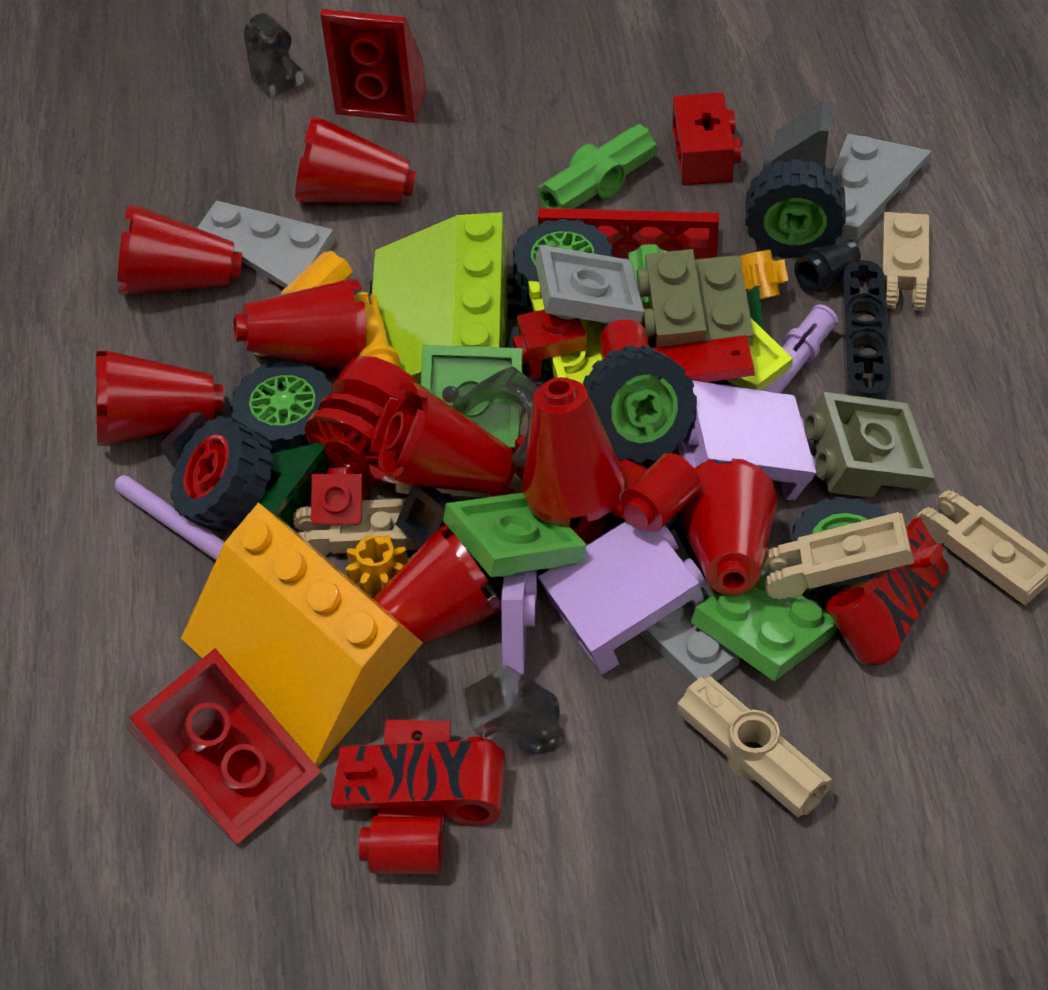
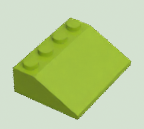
(444, 287)

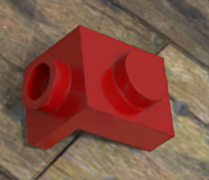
(545, 337)
(338, 497)

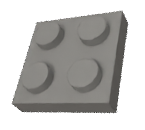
(587, 286)

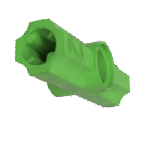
(598, 169)

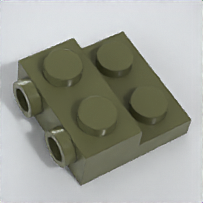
(693, 298)
(866, 445)

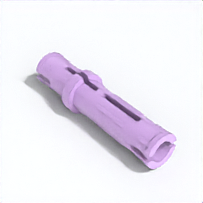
(809, 337)

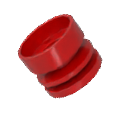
(351, 411)

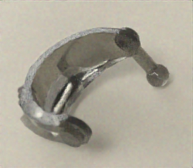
(504, 384)

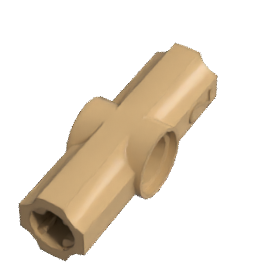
(775, 766)

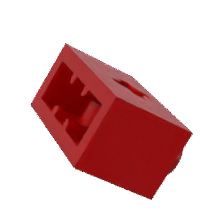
(704, 138)

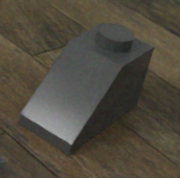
(802, 138)

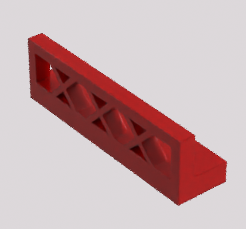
(633, 228)

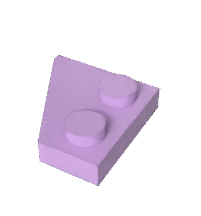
(518, 612)

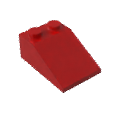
(373, 65)
(222, 747)

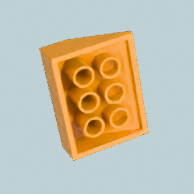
(297, 632)

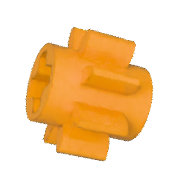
(763, 271)
(374, 562)

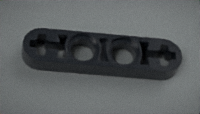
(865, 332)

